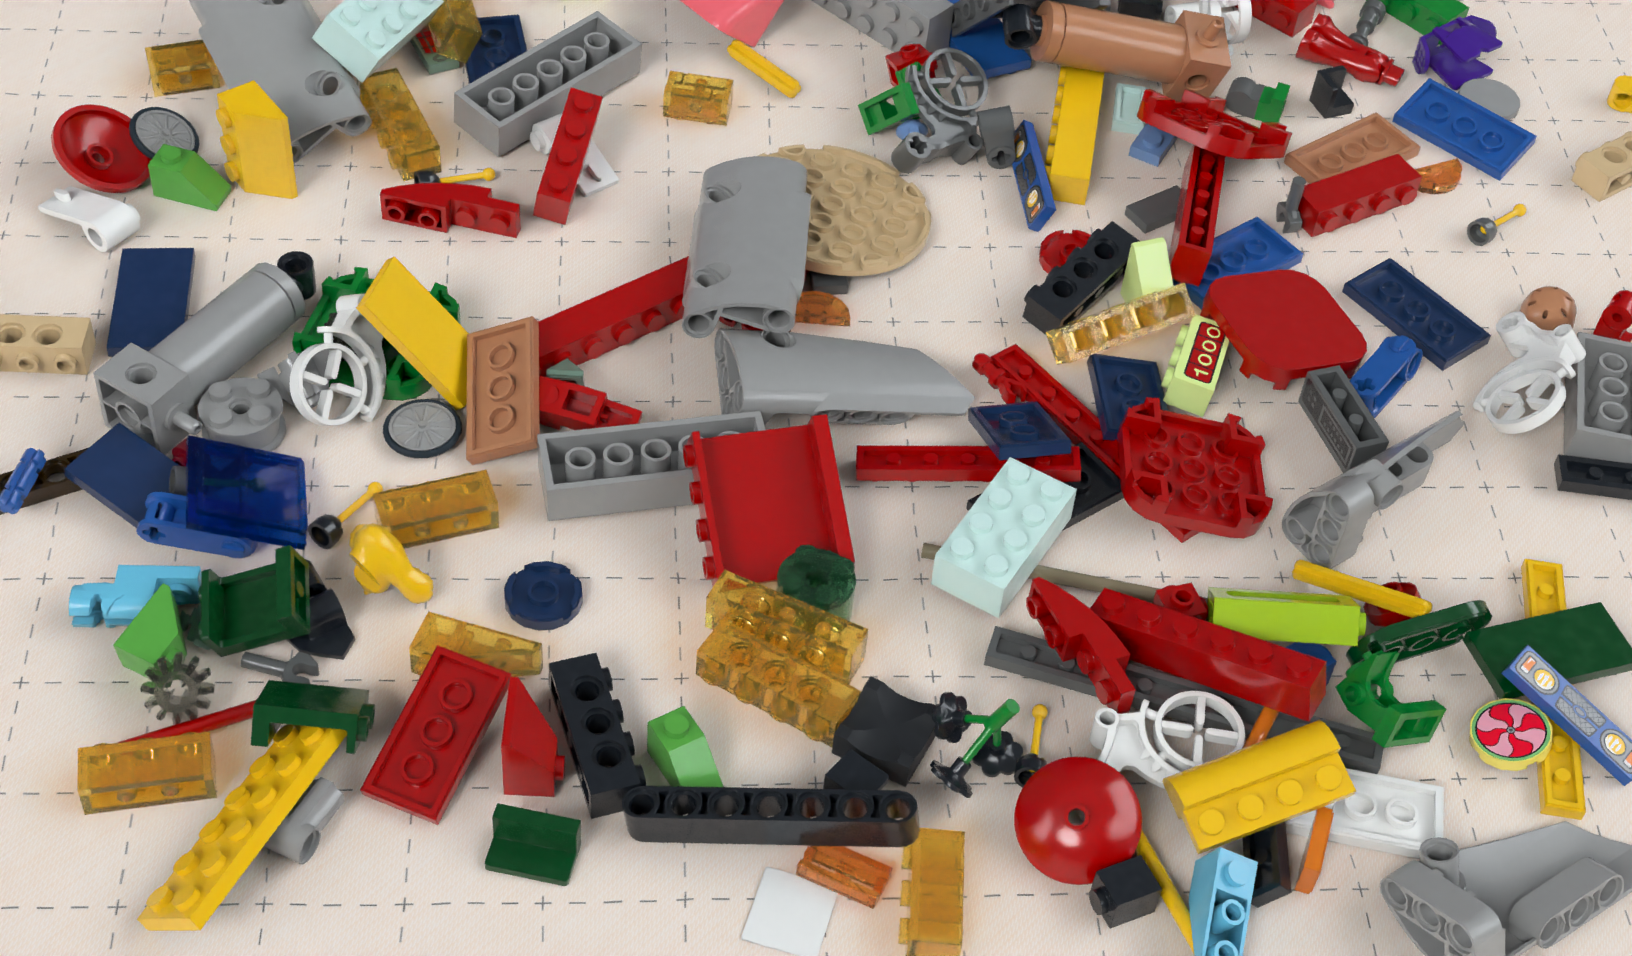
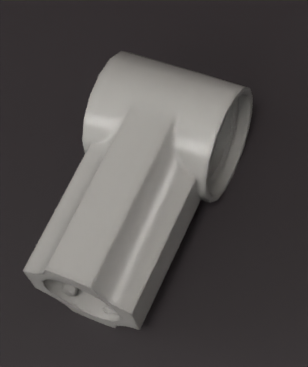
(302, 827)

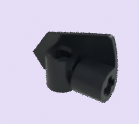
(328, 625)

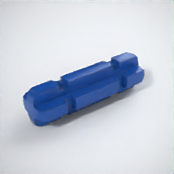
(21, 480)

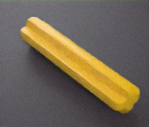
(764, 68)

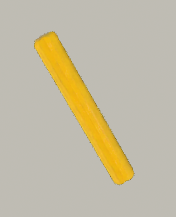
(1361, 589)

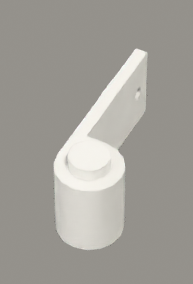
(595, 164)
(102, 218)

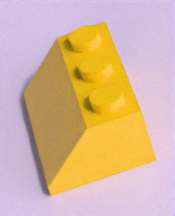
(256, 142)

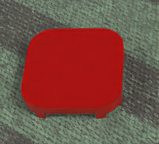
(1206, 125)
(1283, 325)
(1192, 471)

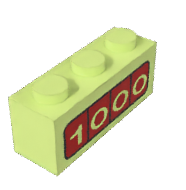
(1195, 365)

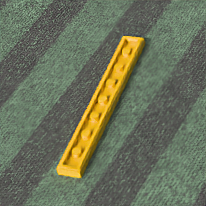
(1561, 771)

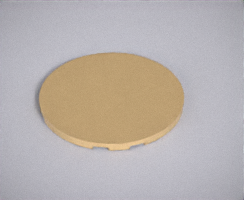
(860, 212)

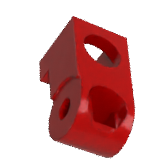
(1616, 318)

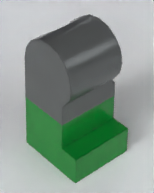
(1257, 100)

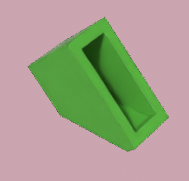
(186, 178)
(152, 634)
(681, 750)

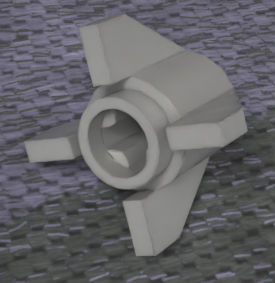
(281, 382)

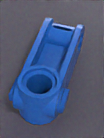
(1387, 372)
(172, 529)

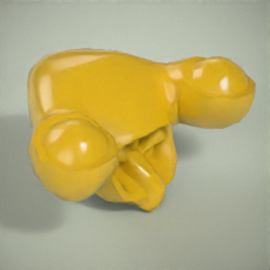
(383, 562)

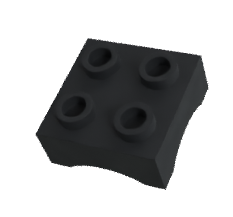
(887, 731)

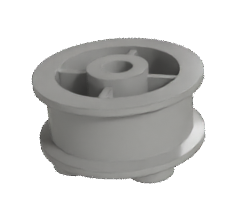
(243, 413)

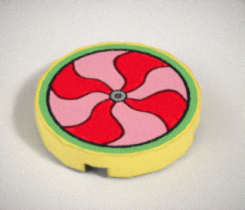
(1510, 734)

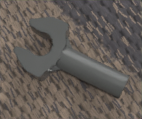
(1288, 210)
(285, 670)

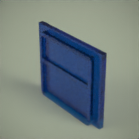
(245, 493)

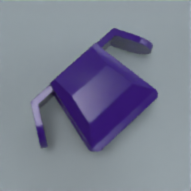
(1456, 57)

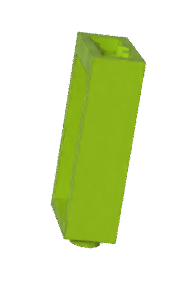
(1287, 615)

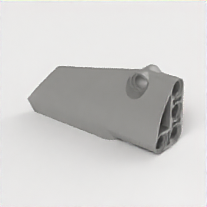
(1332, 517)
(1507, 891)

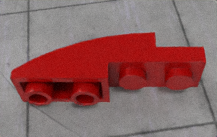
(443, 204)
(580, 407)
(1083, 635)

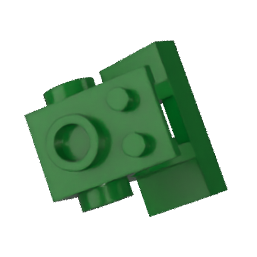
(880, 114)
(1391, 720)

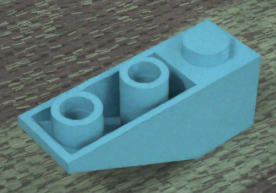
(1221, 902)

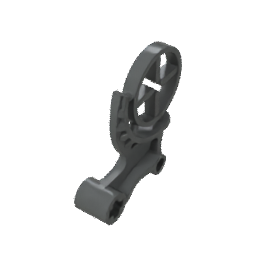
(950, 132)

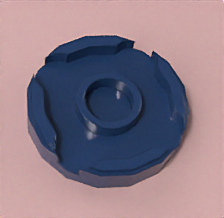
(543, 596)

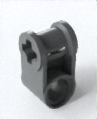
(997, 135)

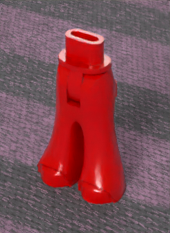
(1331, 47)

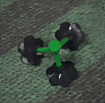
(993, 752)

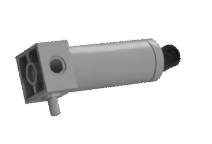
(159, 388)

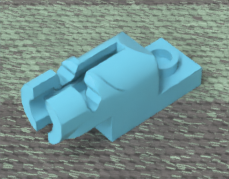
(133, 587)

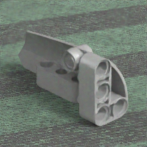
(831, 377)

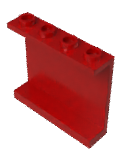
(766, 498)

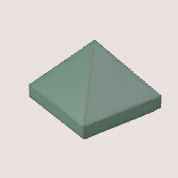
(567, 372)

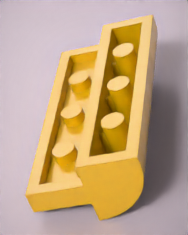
(1260, 786)

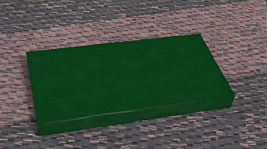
(1575, 641)

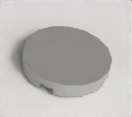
(1492, 96)

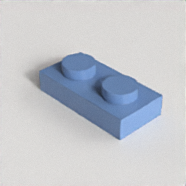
(1151, 145)

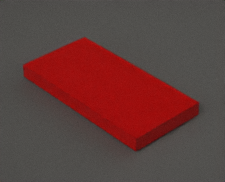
(436, 735)

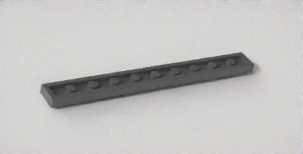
(1036, 660)

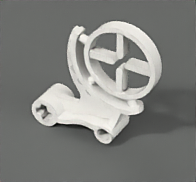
(1240, 20)
(1542, 361)
(367, 370)
(1128, 748)

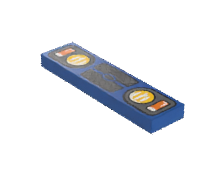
(1032, 178)
(1572, 712)

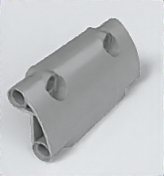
(276, 49)
(748, 246)

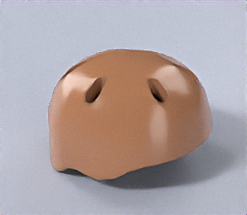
(1550, 303)

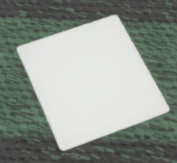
(789, 913)

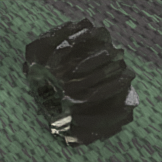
(163, 679)

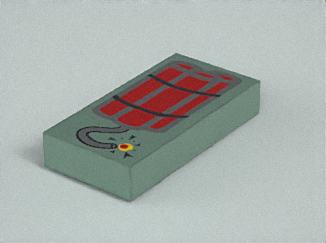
(426, 50)

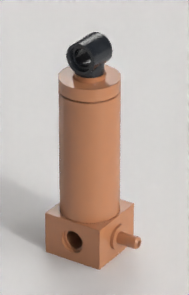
(1177, 54)

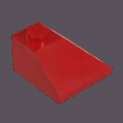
(528, 747)

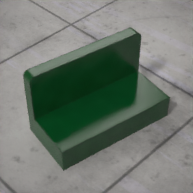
(533, 845)

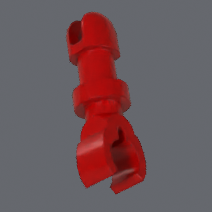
(999, 379)

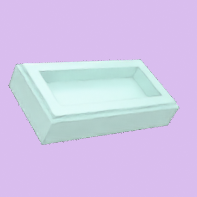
(1126, 107)

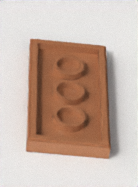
(1350, 148)
(502, 390)

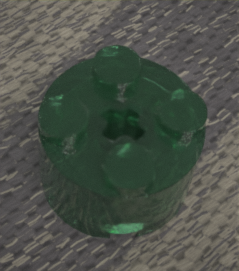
(819, 580)

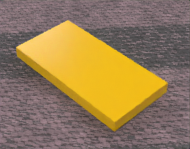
(419, 329)

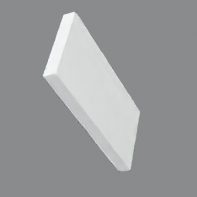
(1382, 815)

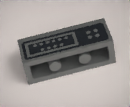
(1341, 417)

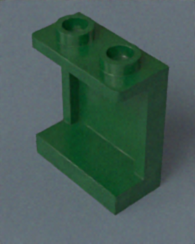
(255, 605)
(314, 707)

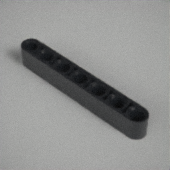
(790, 813)

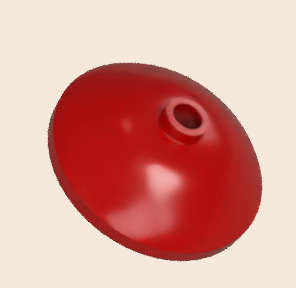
(98, 149)
(1071, 851)

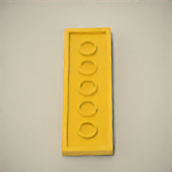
(240, 829)

